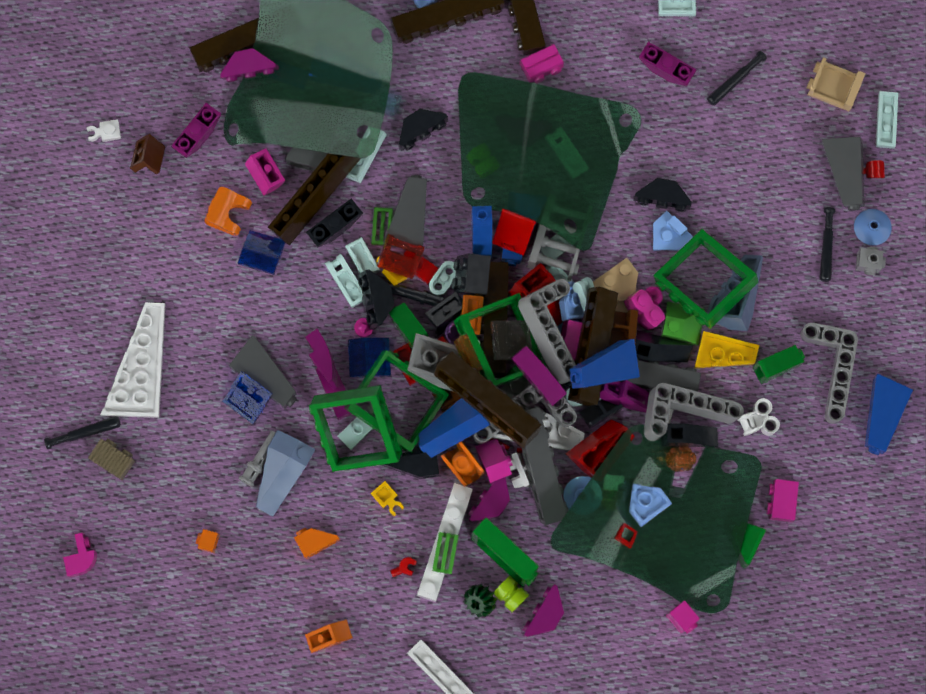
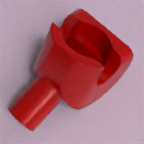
(874, 169)
(403, 567)

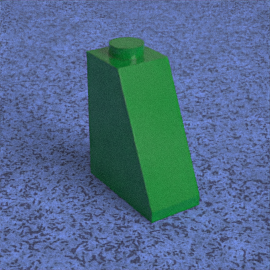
(406, 323)
(778, 364)

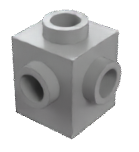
(870, 260)

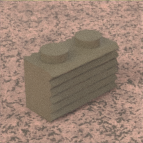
(111, 458)

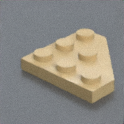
(619, 279)

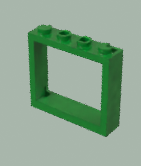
(702, 237)
(464, 327)
(441, 395)
(375, 396)
(505, 553)

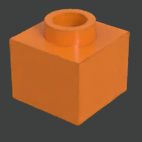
(207, 540)

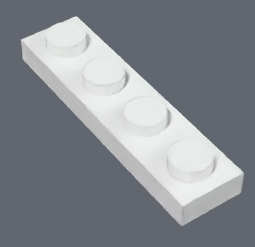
(437, 670)

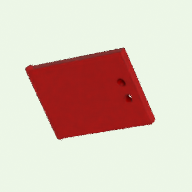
(513, 232)

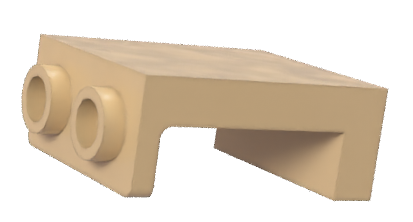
(835, 85)

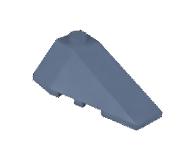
(741, 314)
(282, 468)

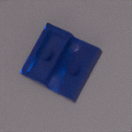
(261, 252)
(364, 353)
(247, 397)

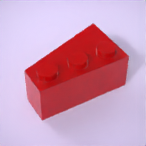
(595, 448)

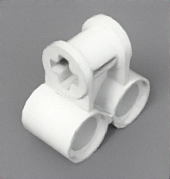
(756, 420)

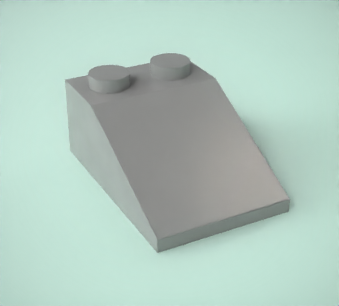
(426, 356)

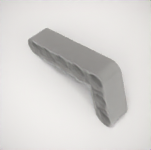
(544, 330)
(838, 366)
(686, 405)
(556, 412)

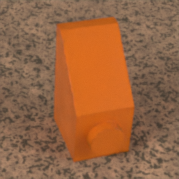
(314, 541)
(328, 636)

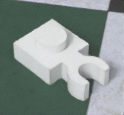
(108, 131)

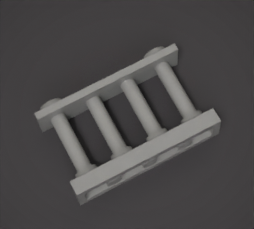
(542, 241)

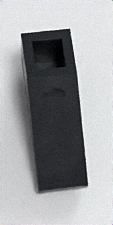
(662, 349)
(689, 435)
(416, 465)

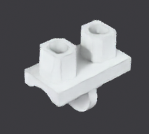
(523, 478)

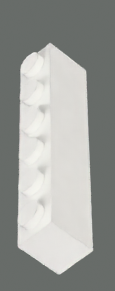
(450, 524)

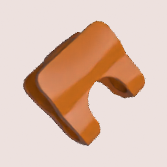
(221, 205)
(463, 464)

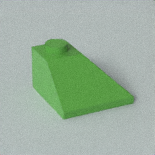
(680, 325)

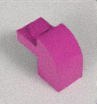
(83, 561)

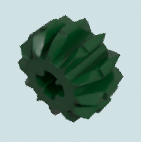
(479, 600)

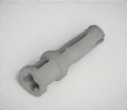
(255, 466)

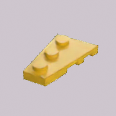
(724, 351)

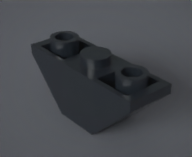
(419, 126)
(663, 194)
(335, 224)
(376, 298)

